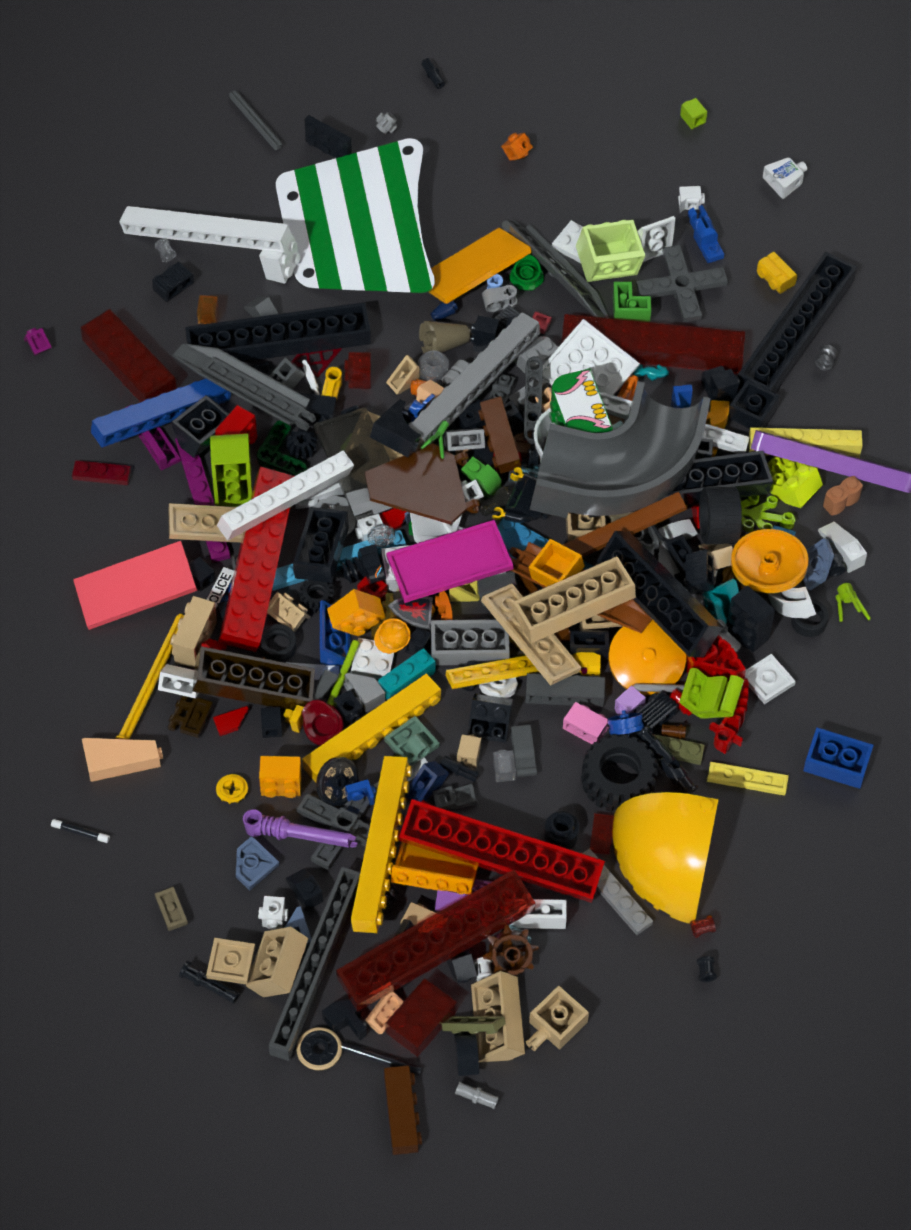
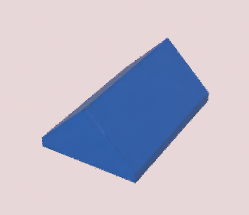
(333, 642)

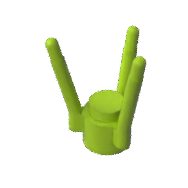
(848, 595)

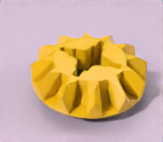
(226, 783)

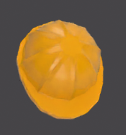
(392, 635)

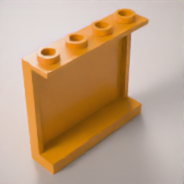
(432, 870)

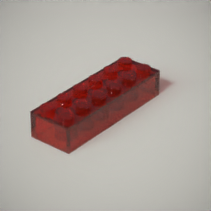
(127, 357)

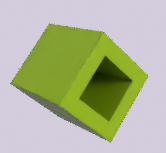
(693, 113)

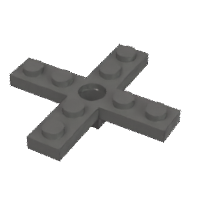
(679, 275)
(330, 817)

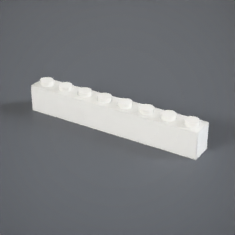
(285, 495)

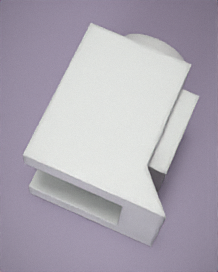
(690, 197)

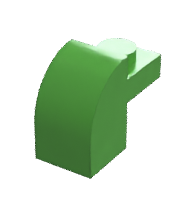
(484, 475)

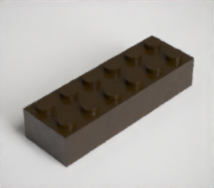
(252, 679)

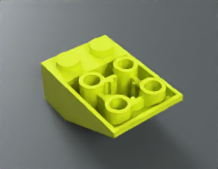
(793, 481)

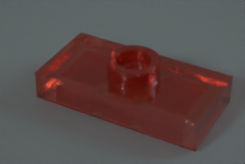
(601, 833)

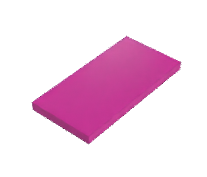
(449, 561)

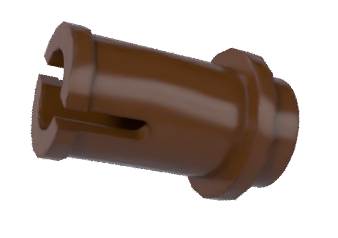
(674, 731)

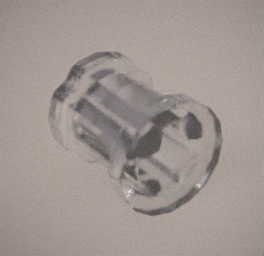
(165, 249)

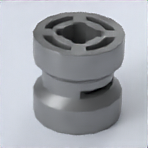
(826, 357)

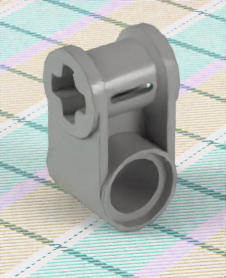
(498, 299)

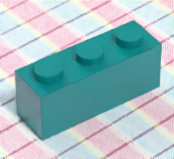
(407, 673)

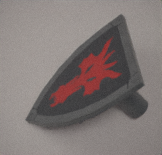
(415, 612)

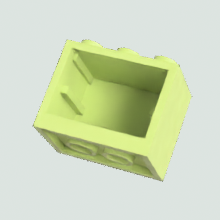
(610, 250)

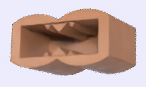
(842, 495)

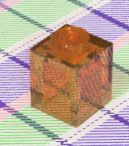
(207, 309)

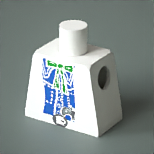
(784, 176)

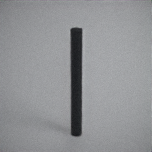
(380, 1058)

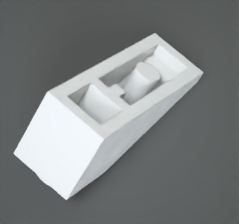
(845, 545)

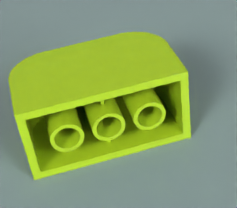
(231, 469)

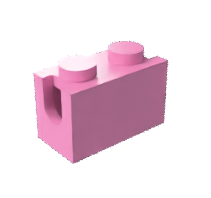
(585, 723)

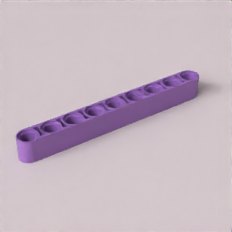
(832, 461)

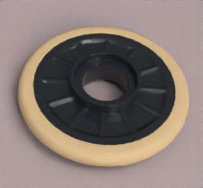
(322, 1060)

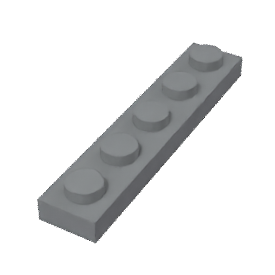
(621, 900)

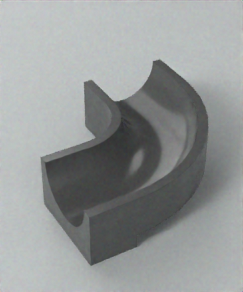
(620, 467)

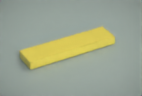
(747, 778)

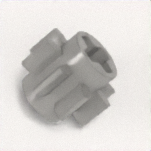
(386, 122)

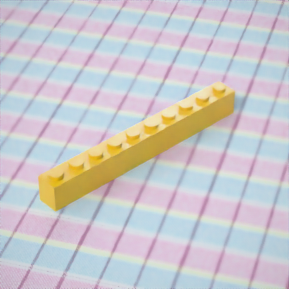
(380, 845)

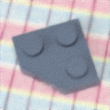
(819, 563)
(253, 863)

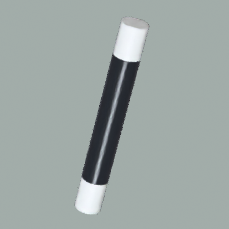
(80, 830)

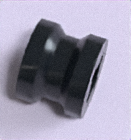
(837, 567)

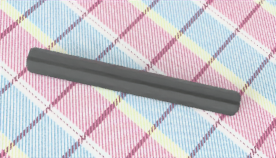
(253, 117)

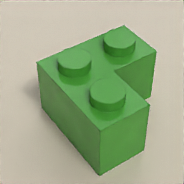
(628, 306)

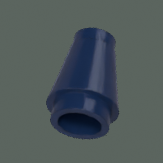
(443, 310)

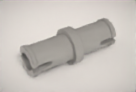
(476, 1095)

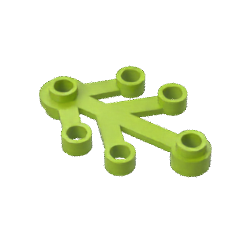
(757, 513)

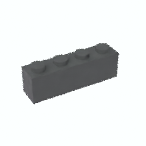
(567, 691)

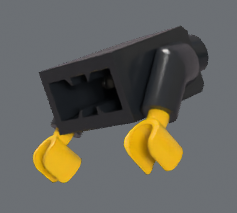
(520, 500)

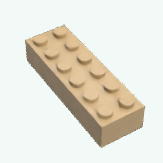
(574, 599)

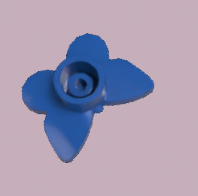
(417, 407)

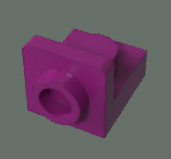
(37, 341)

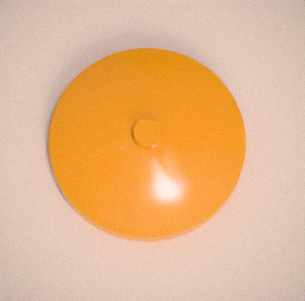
(769, 561)
(645, 657)

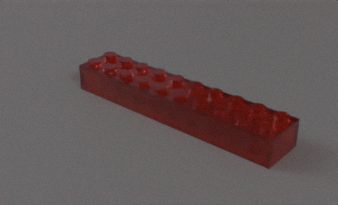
(669, 343)
(435, 940)

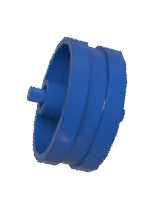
(625, 723)

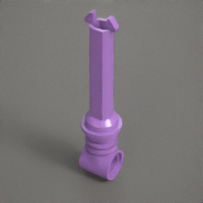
(283, 828)

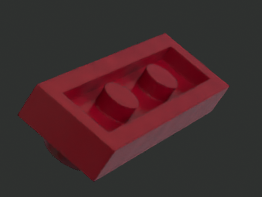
(101, 472)

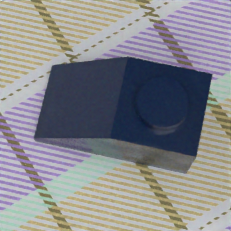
(427, 780)

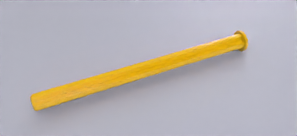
(149, 683)

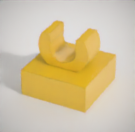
(294, 718)

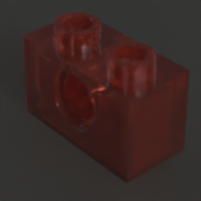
(358, 370)

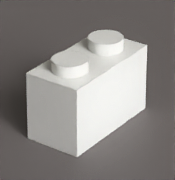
(177, 681)

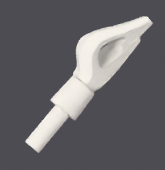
(310, 377)

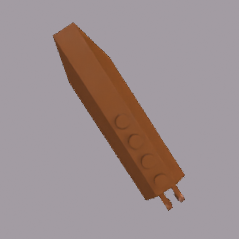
(626, 614)

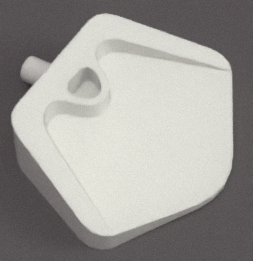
(427, 528)

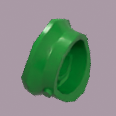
(527, 274)

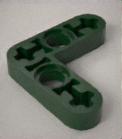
(274, 451)

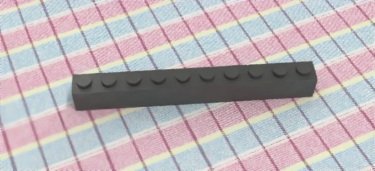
(314, 964)

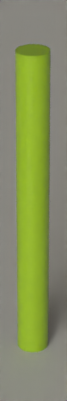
(344, 670)

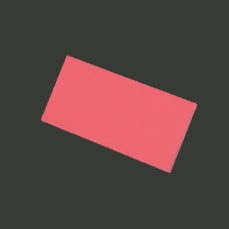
(135, 585)

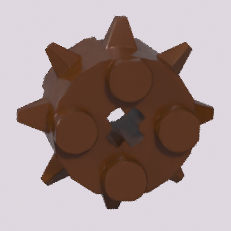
(520, 957)

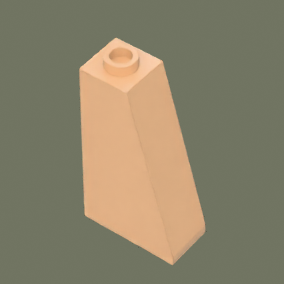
(119, 756)

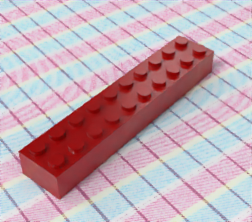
(255, 572)
(501, 850)

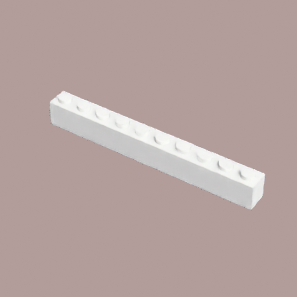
(206, 229)

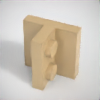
(230, 961)

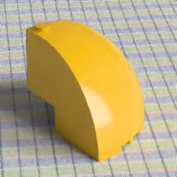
(665, 848)

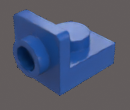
(359, 790)

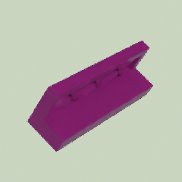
(157, 452)

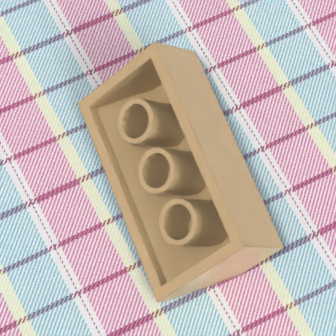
(499, 997)

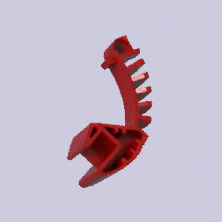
(724, 661)

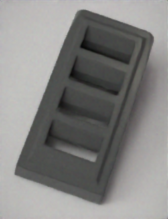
(324, 684)

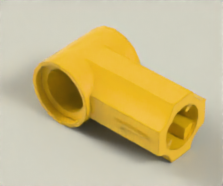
(332, 386)

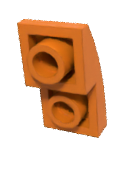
(444, 606)

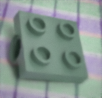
(412, 741)

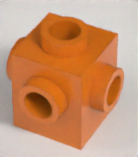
(517, 146)

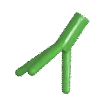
(441, 430)

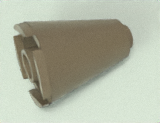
(443, 336)

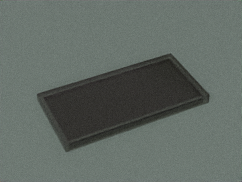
(352, 434)

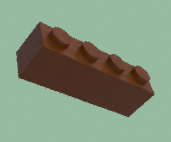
(500, 434)
(401, 1110)

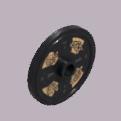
(333, 778)

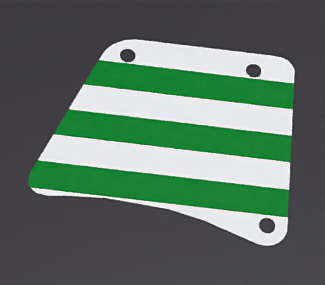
(359, 221)

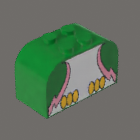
(578, 403)

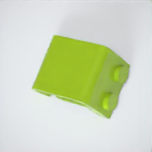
(711, 695)

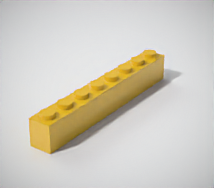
(375, 725)

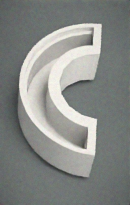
(792, 603)

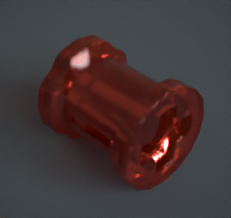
(703, 926)

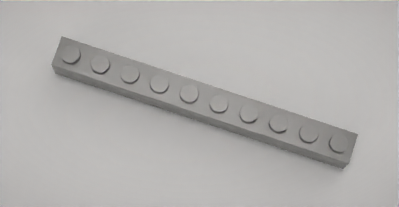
(476, 376)

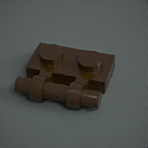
(195, 718)

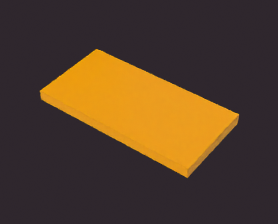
(476, 264)

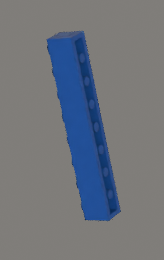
(154, 412)

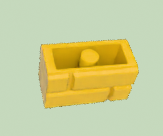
(776, 273)

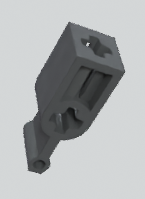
(523, 750)

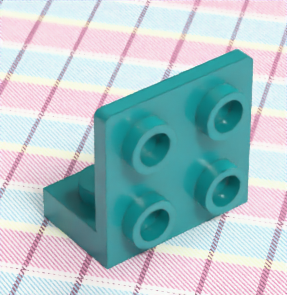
(718, 600)

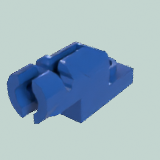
(705, 235)

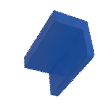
(681, 396)

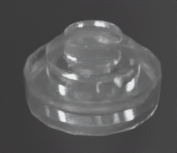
(381, 535)

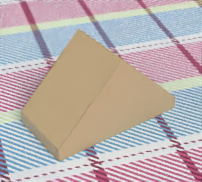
(403, 375)

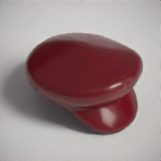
(321, 721)

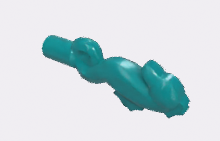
(651, 372)

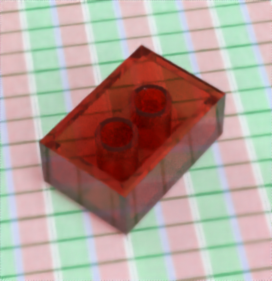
(420, 1017)

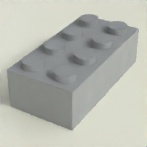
(468, 640)

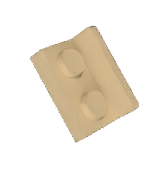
(286, 612)

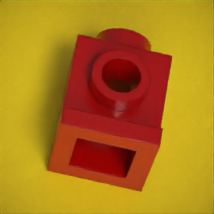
(376, 589)

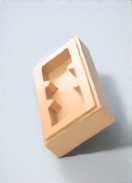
(383, 1011)

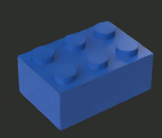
(838, 758)

